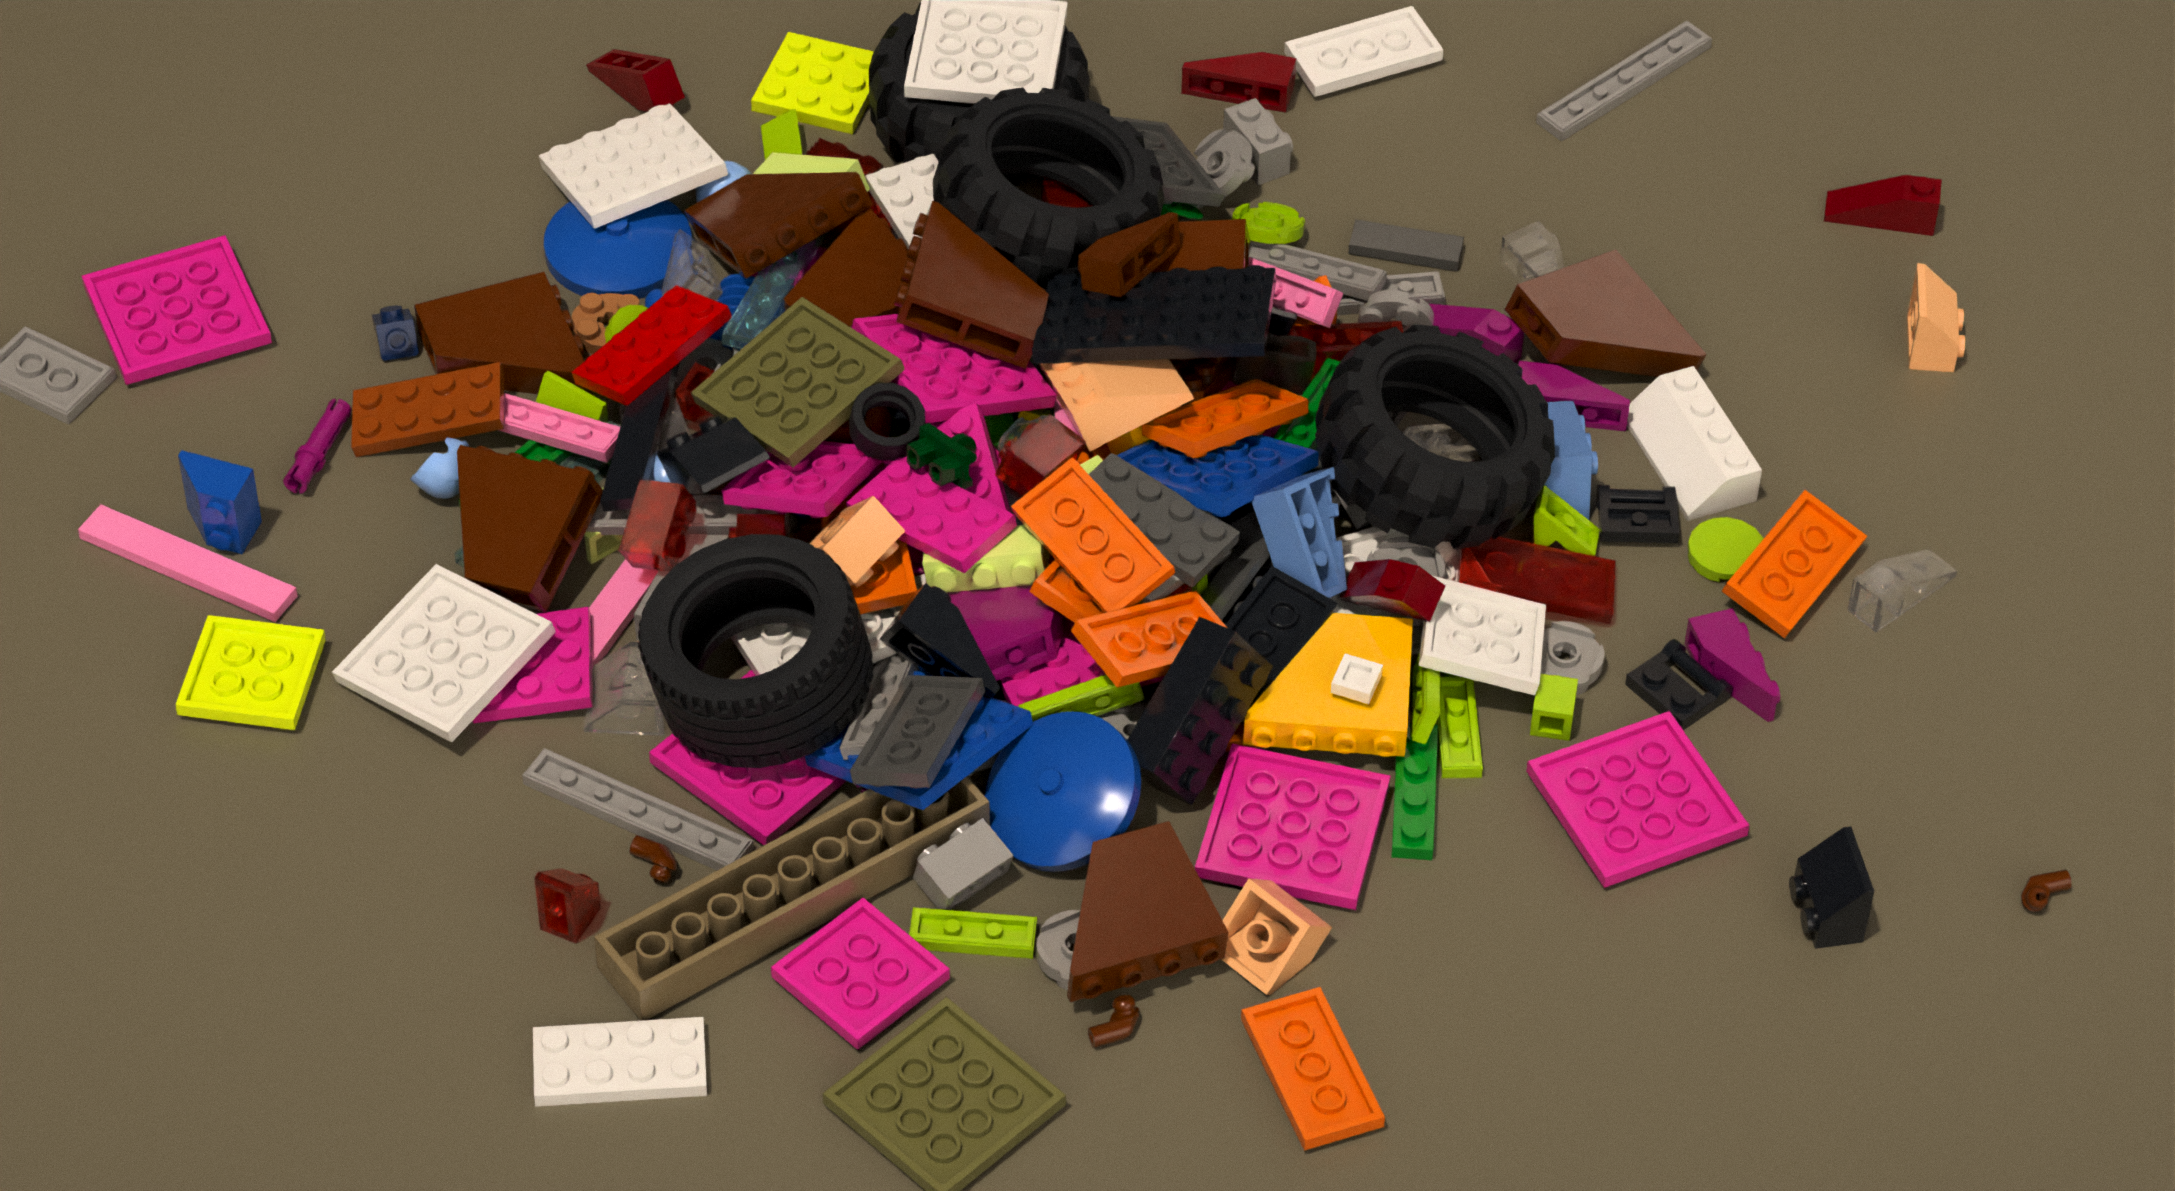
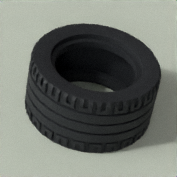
(739, 587)

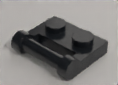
(1637, 515)
(1668, 691)

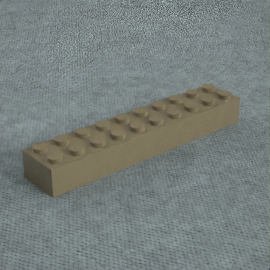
(775, 895)

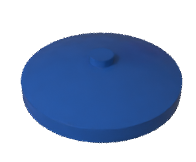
(615, 257)
(1062, 790)

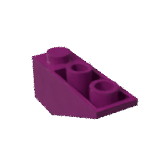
(1725, 651)

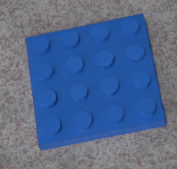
(1227, 474)
(985, 734)

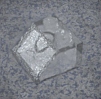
(623, 696)

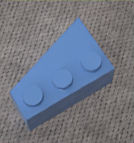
(1573, 457)
(1301, 531)

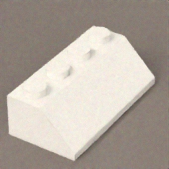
(1693, 445)

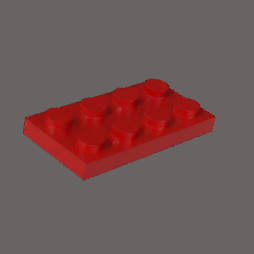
(651, 345)

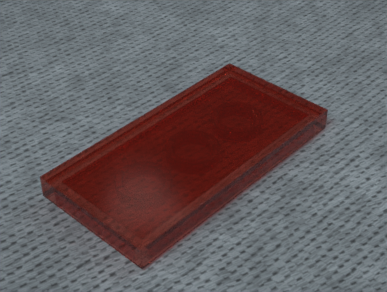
(1551, 576)

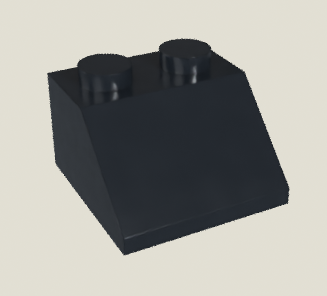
(711, 454)
(1833, 891)

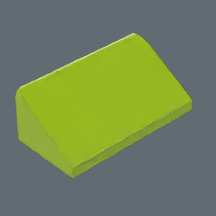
(782, 135)
(568, 397)

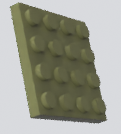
(797, 380)
(944, 1099)

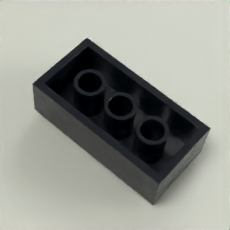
(1197, 709)

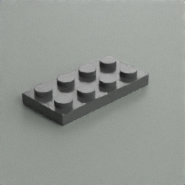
(1181, 173)
(1180, 531)
(917, 731)

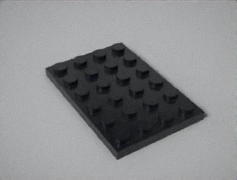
(1160, 318)

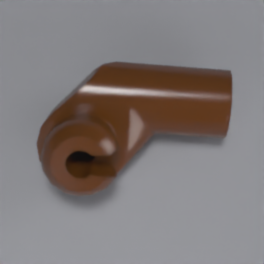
(656, 853)
(2040, 886)
(1120, 1023)

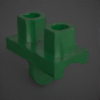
(945, 456)

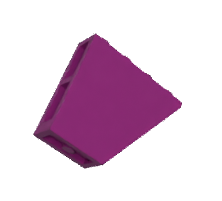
(1011, 627)

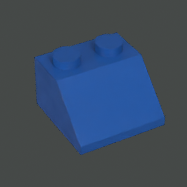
(221, 500)

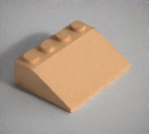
(1115, 396)

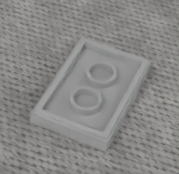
(51, 375)

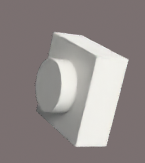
(1356, 678)

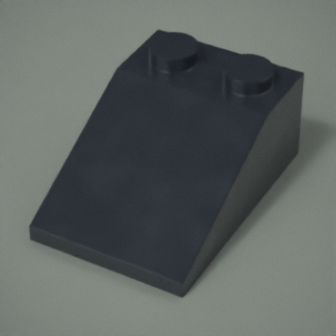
(937, 639)

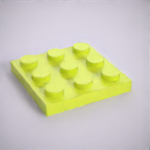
(819, 80)
(250, 672)

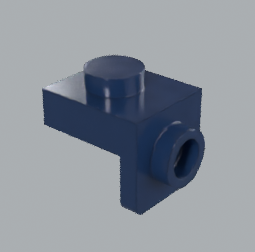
(395, 333)

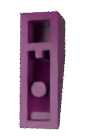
(1494, 328)
(1599, 405)

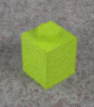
(1554, 707)

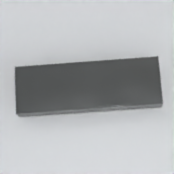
(1406, 245)

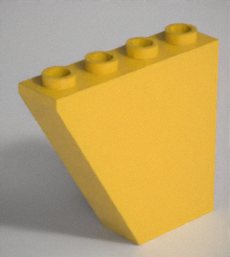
(1306, 716)

